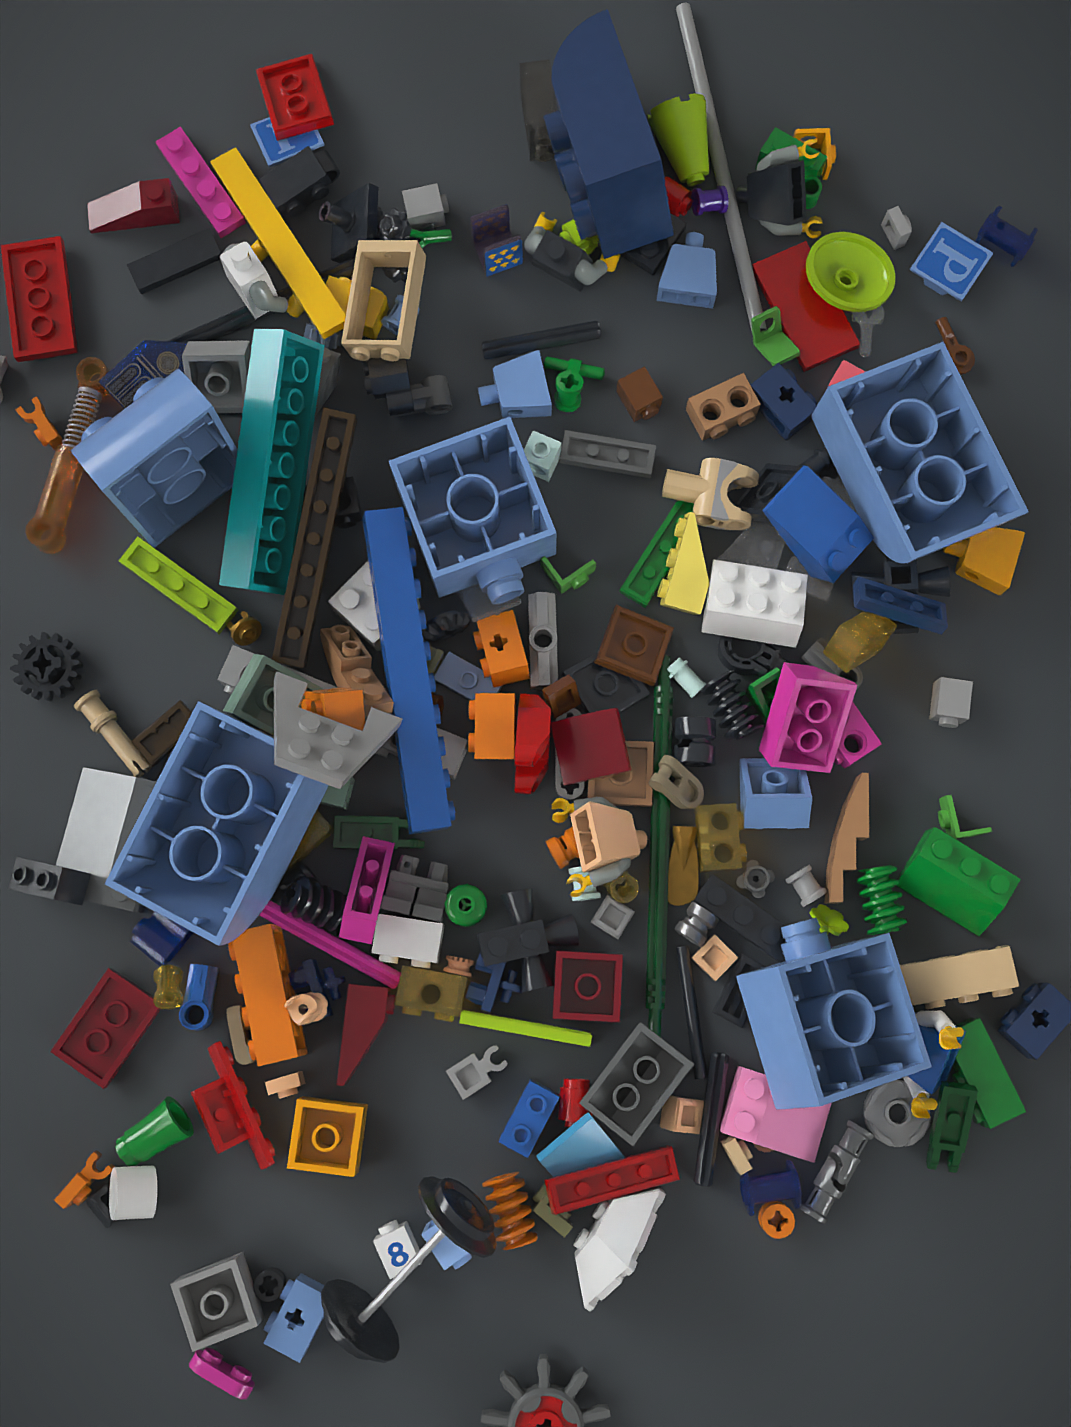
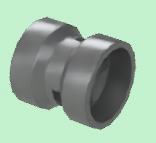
(696, 924)

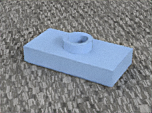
(463, 677)

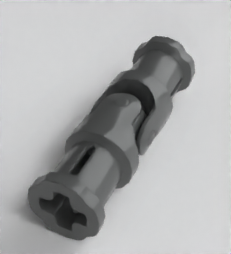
(829, 1190)

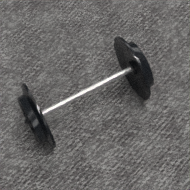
(358, 1319)

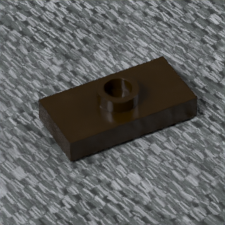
(163, 734)

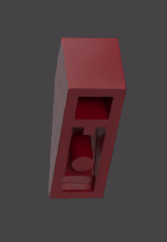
(135, 206)
(364, 1018)

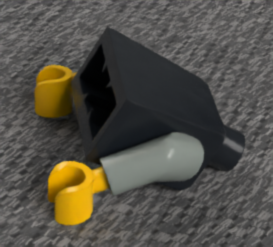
(778, 192)
(563, 258)

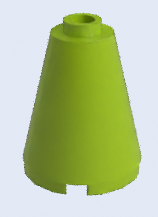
(683, 136)

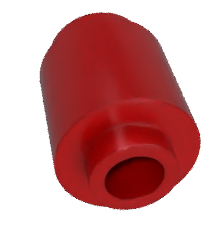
(678, 197)
(570, 1097)

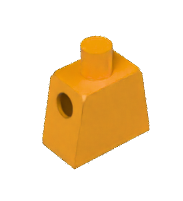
(988, 558)

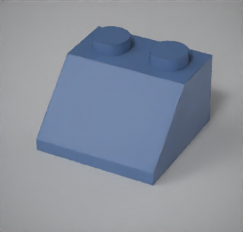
(773, 795)

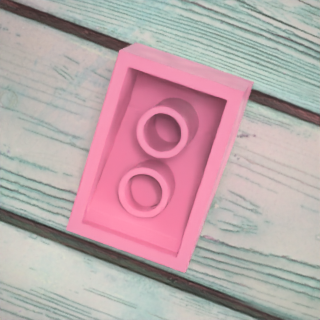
(753, 1118)

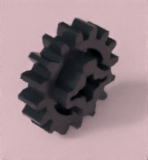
(37, 656)

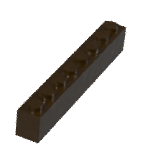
(314, 537)

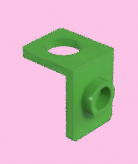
(773, 342)
(574, 580)
(948, 820)

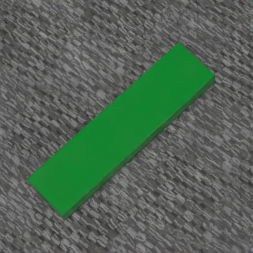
(651, 566)

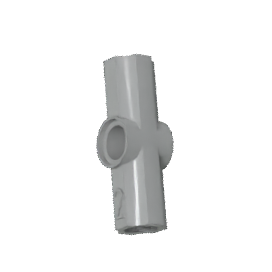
(542, 622)

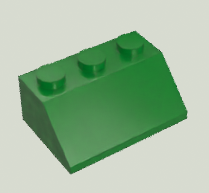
(957, 881)

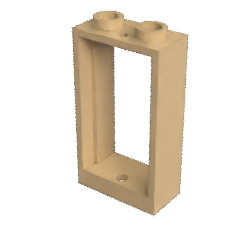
(383, 254)

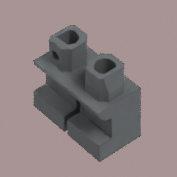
(404, 887)

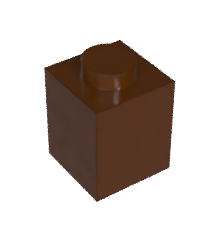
(639, 394)

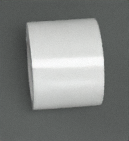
(133, 1192)

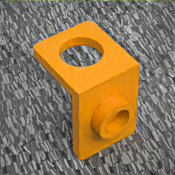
(824, 142)

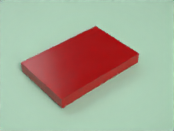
(294, 97)

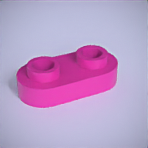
(231, 1379)

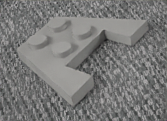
(319, 745)

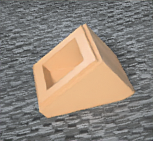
(682, 1115)

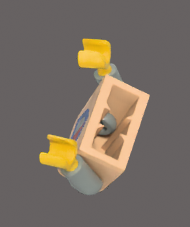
(603, 839)

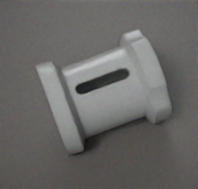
(806, 885)

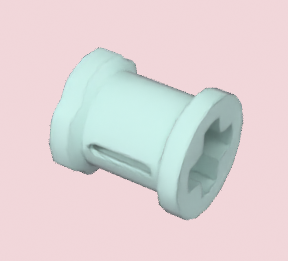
(589, 893)

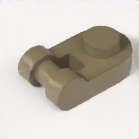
(685, 791)
(239, 1035)

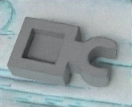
(472, 1074)

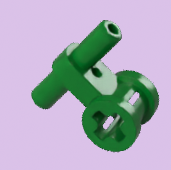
(570, 381)

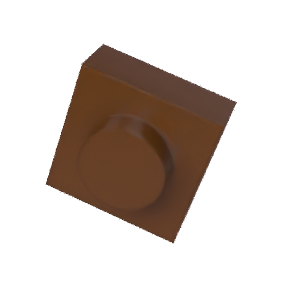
(562, 696)

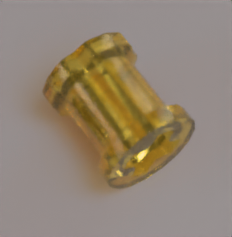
(624, 893)
(168, 985)

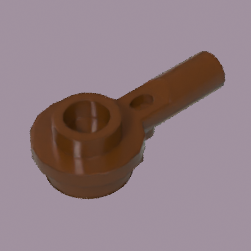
(960, 354)

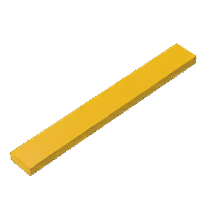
(280, 243)

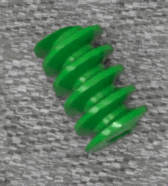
(881, 900)

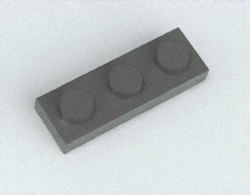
(607, 454)

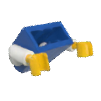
(942, 1045)

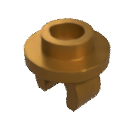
(245, 630)

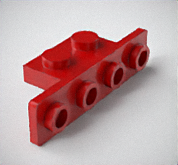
(227, 1111)

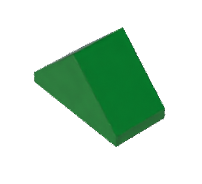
(763, 691)

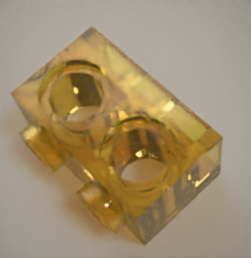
(859, 640)
(709, 837)

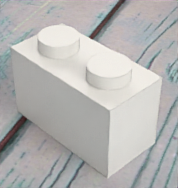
(407, 939)

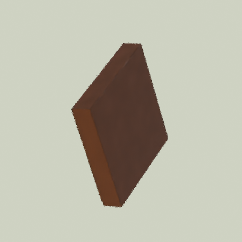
(634, 645)

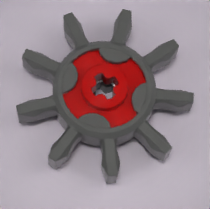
(545, 1402)

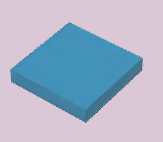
(579, 1148)

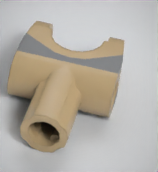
(710, 490)

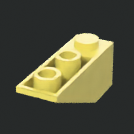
(687, 576)

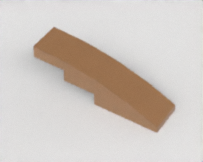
(851, 826)

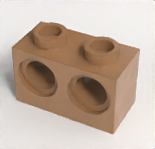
(719, 402)

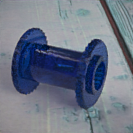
(1006, 236)
(771, 1188)

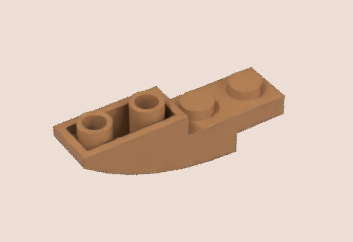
(352, 667)

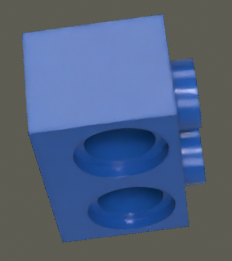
(529, 1118)

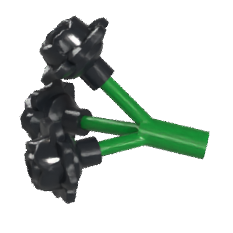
(395, 227)

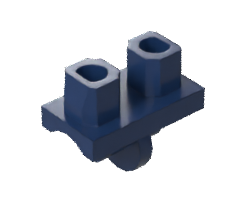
(486, 995)

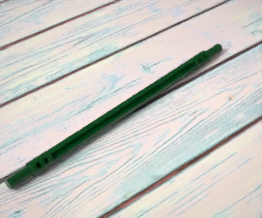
(659, 856)

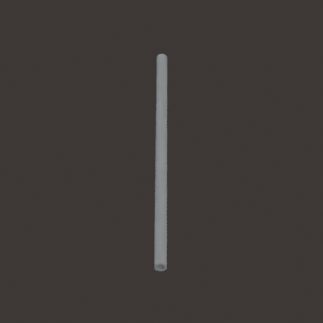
(720, 164)

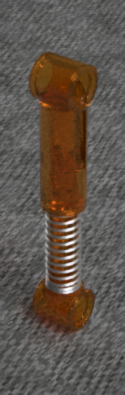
(65, 469)

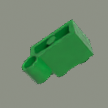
(813, 167)

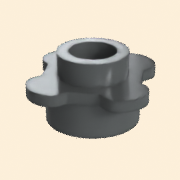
(746, 880)

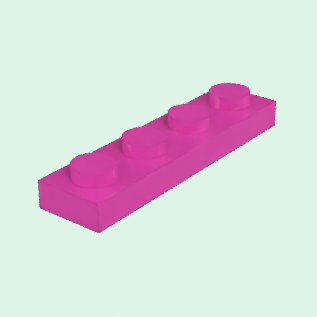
(200, 182)

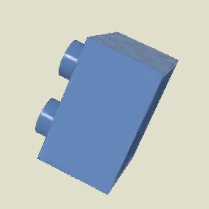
(476, 510)
(831, 1018)

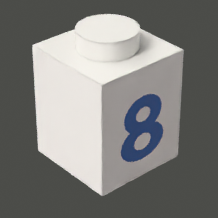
(395, 1246)

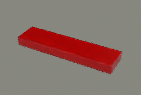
(611, 1180)

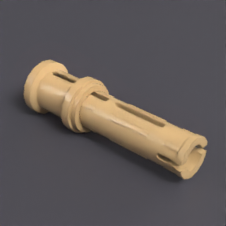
(105, 722)

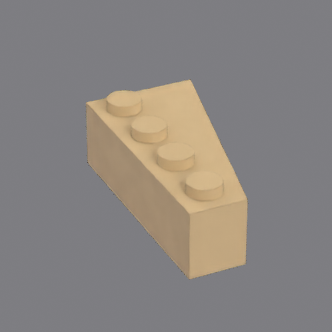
(961, 977)

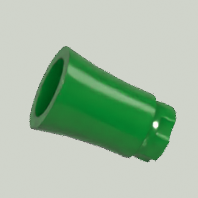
(155, 1133)

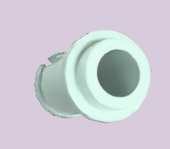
(685, 677)

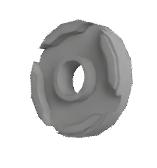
(877, 1115)

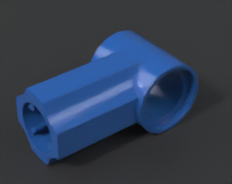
(199, 992)

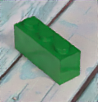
(981, 1066)

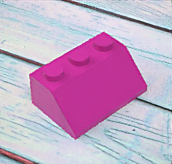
(806, 718)

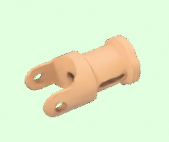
(315, 1003)

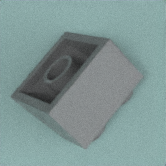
(219, 372)

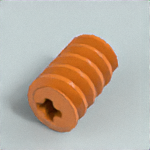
(511, 1210)

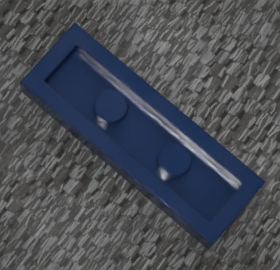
(900, 605)

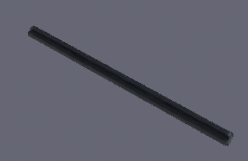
(243, 317)

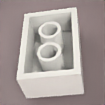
(755, 603)

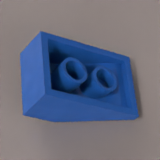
(817, 525)

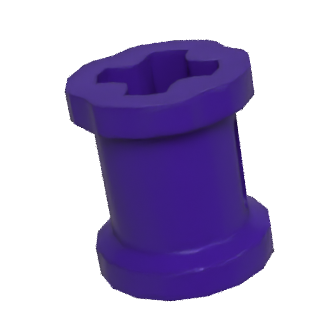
(710, 200)

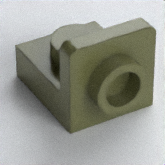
(542, 1208)

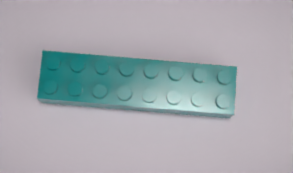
(271, 461)

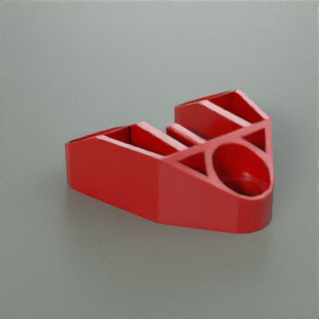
(531, 743)

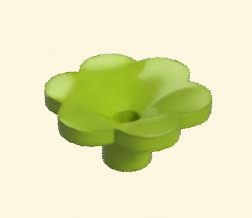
(829, 920)

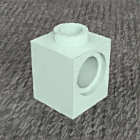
(542, 455)

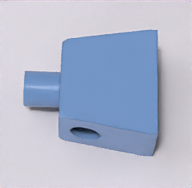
(689, 274)
(519, 388)

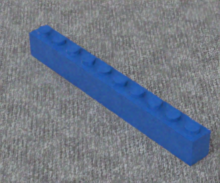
(406, 670)

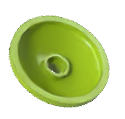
(850, 272)

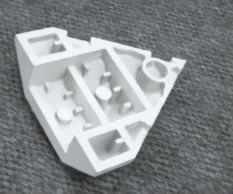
(614, 1242)

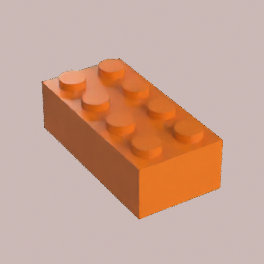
(266, 988)

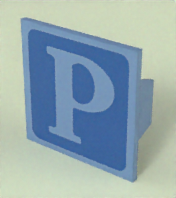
(282, 150)
(950, 262)

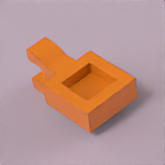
(46, 431)
(78, 1188)

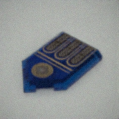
(142, 364)

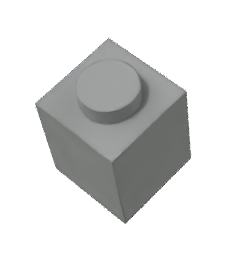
(425, 206)
(950, 701)

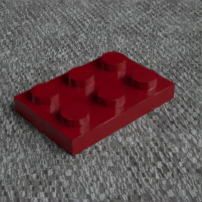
(106, 1028)

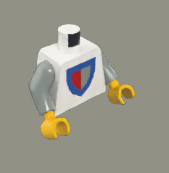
(252, 281)

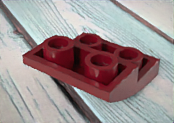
(590, 746)

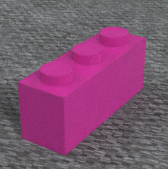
(366, 890)

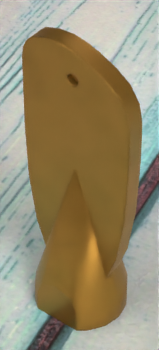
(683, 866)

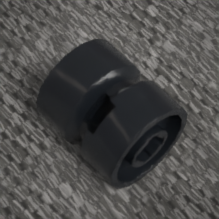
(695, 741)

